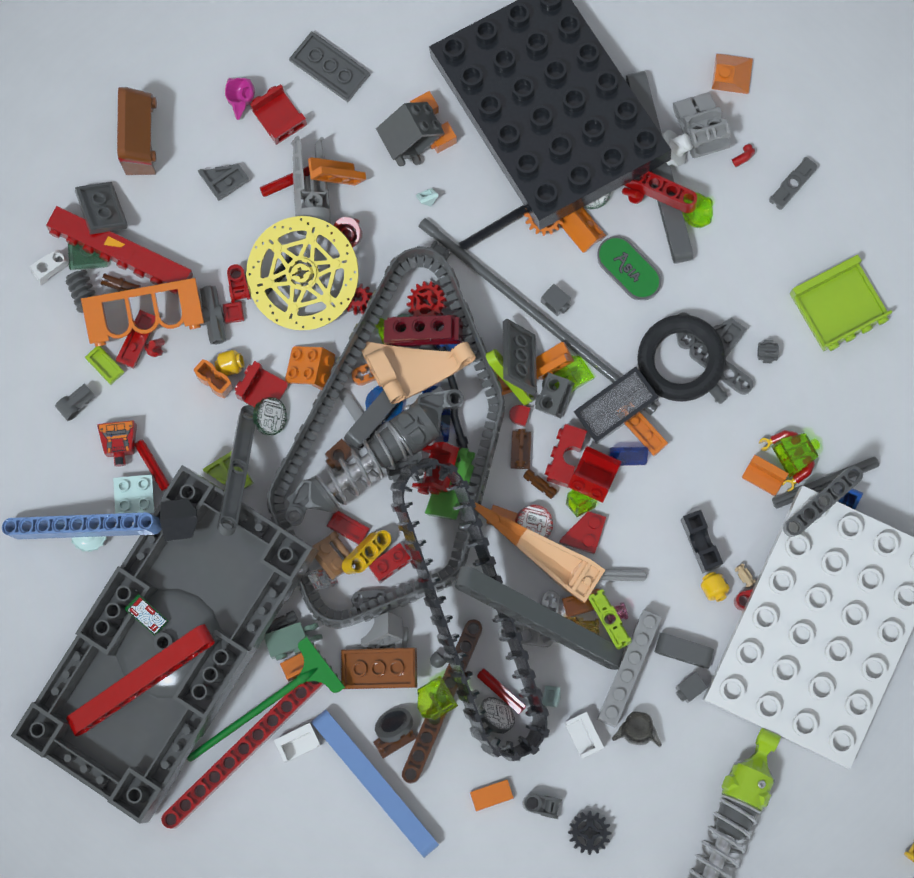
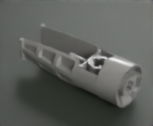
(317, 197)

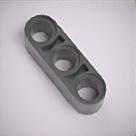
(684, 650)

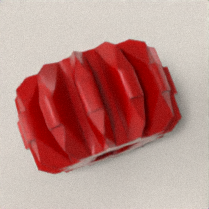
(360, 305)

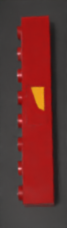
(117, 249)

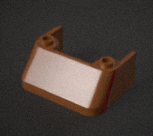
(134, 131)

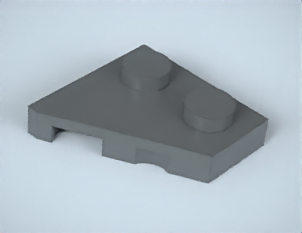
(224, 179)
(730, 334)

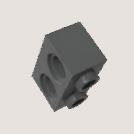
(559, 396)

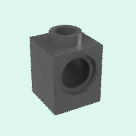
(556, 300)
(691, 688)

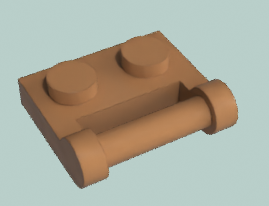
(328, 556)

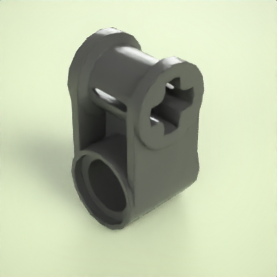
(543, 805)

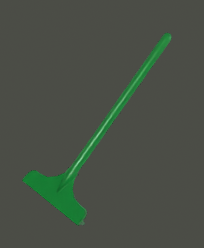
(314, 669)

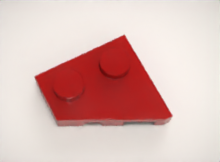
(585, 533)

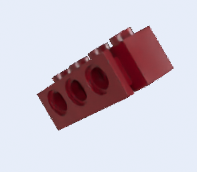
(450, 334)

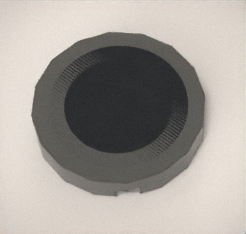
(393, 724)

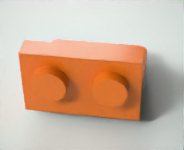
(310, 366)

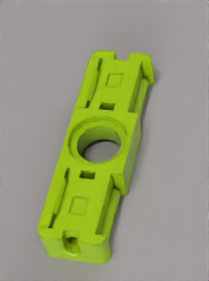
(615, 631)

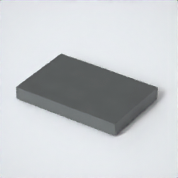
(101, 207)

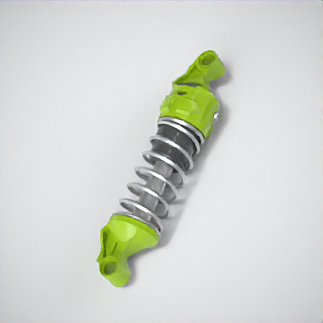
(742, 797)

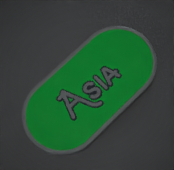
(628, 268)

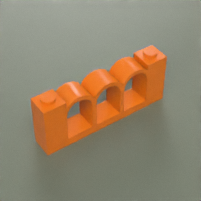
(96, 320)

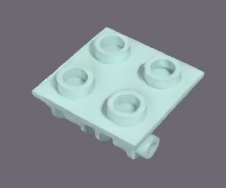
(134, 494)

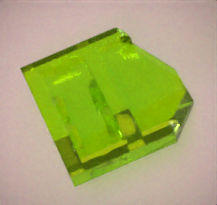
(575, 372)
(435, 699)

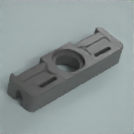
(801, 175)

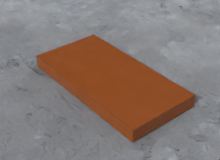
(379, 668)

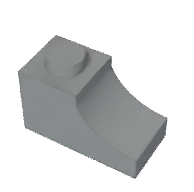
(385, 631)

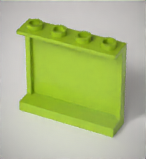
(839, 304)

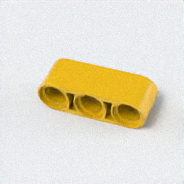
(374, 550)

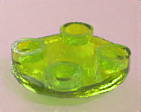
(702, 215)

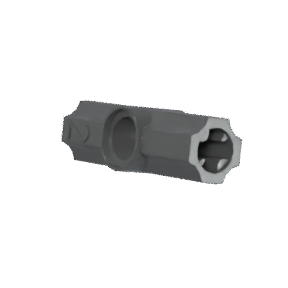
(213, 315)

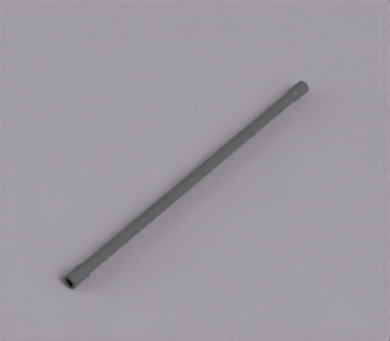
(434, 232)

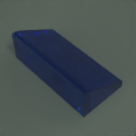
(629, 455)

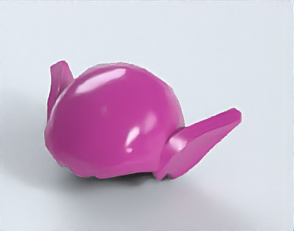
(239, 94)

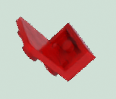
(258, 385)

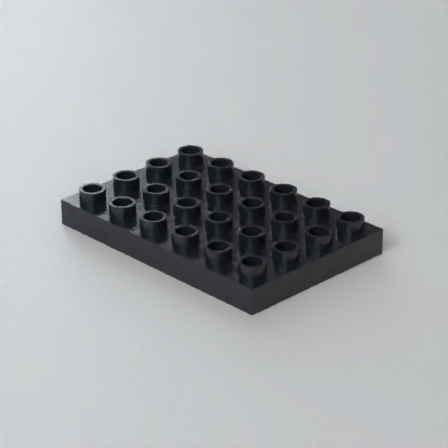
(549, 106)

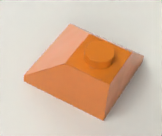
(732, 73)

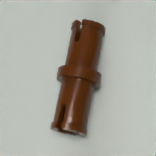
(118, 284)

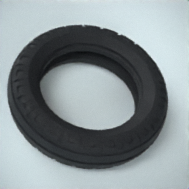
(678, 324)

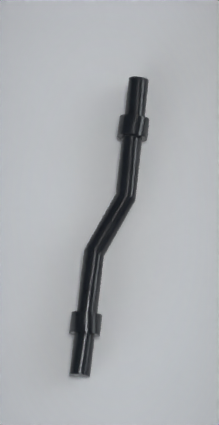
(461, 439)

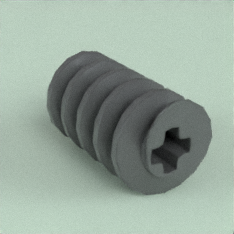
(79, 288)

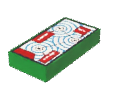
(146, 614)

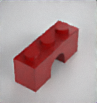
(570, 439)

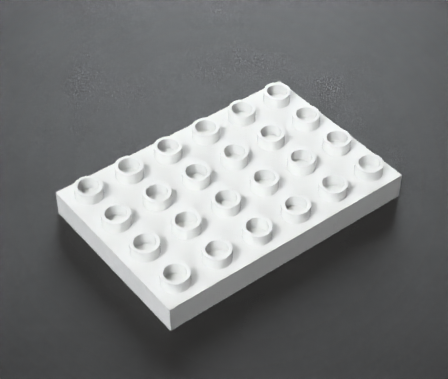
(821, 631)

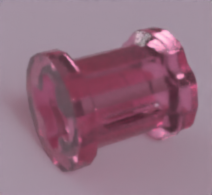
(621, 611)

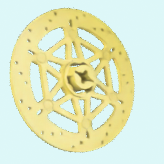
(269, 282)

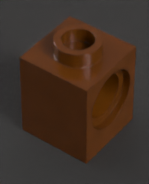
(342, 447)

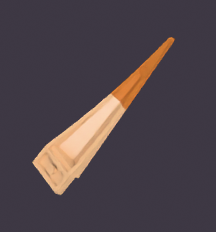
(567, 568)

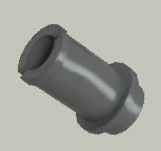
(719, 395)

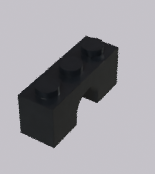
(697, 534)

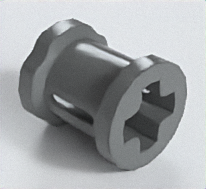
(442, 251)

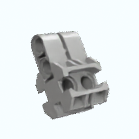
(703, 124)

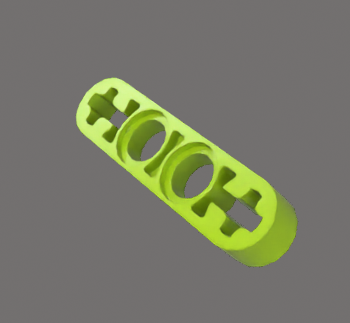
(495, 360)

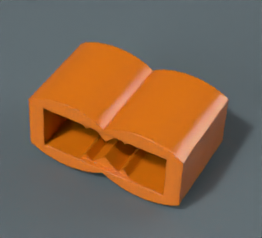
(211, 377)

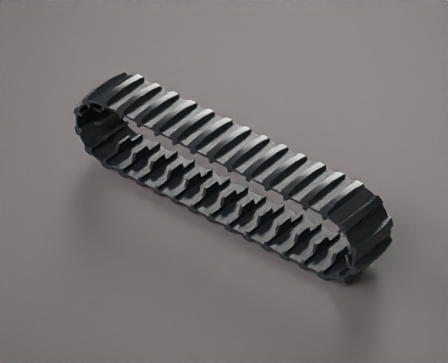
(538, 729)

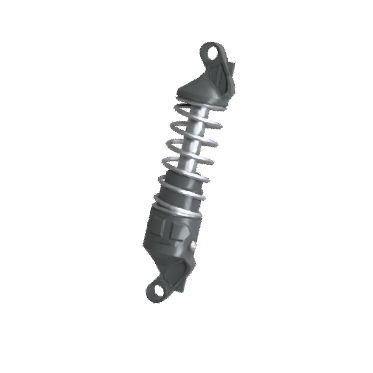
(405, 435)

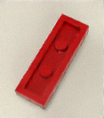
(135, 341)

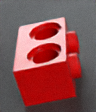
(389, 563)

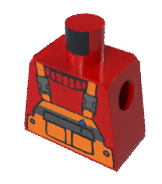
(118, 440)

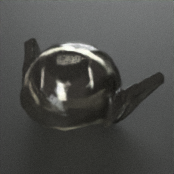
(638, 730)

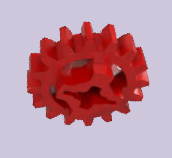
(433, 293)

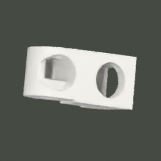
(48, 266)

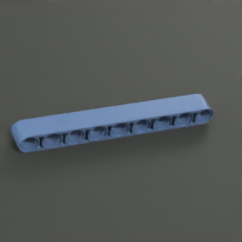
(53, 526)
(374, 783)

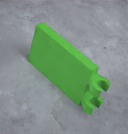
(443, 504)

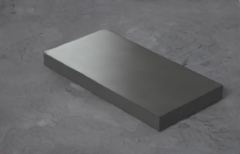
(329, 66)
(519, 357)

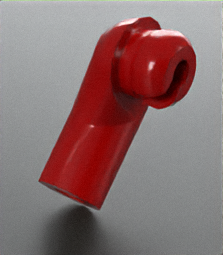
(749, 151)

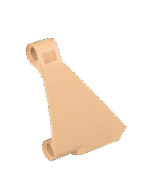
(410, 370)

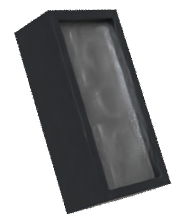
(616, 405)

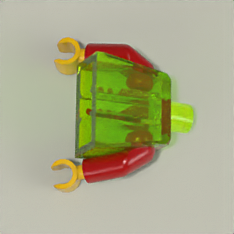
(794, 453)

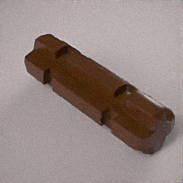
(539, 483)

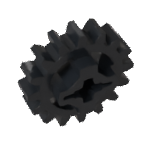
(589, 842)

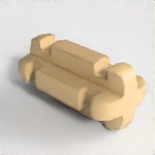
(745, 575)

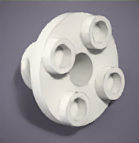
(678, 146)

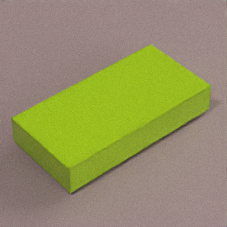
(104, 365)

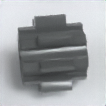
(768, 351)

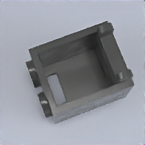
(410, 132)

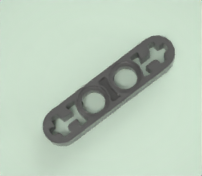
(698, 358)

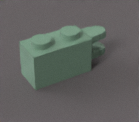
(286, 640)

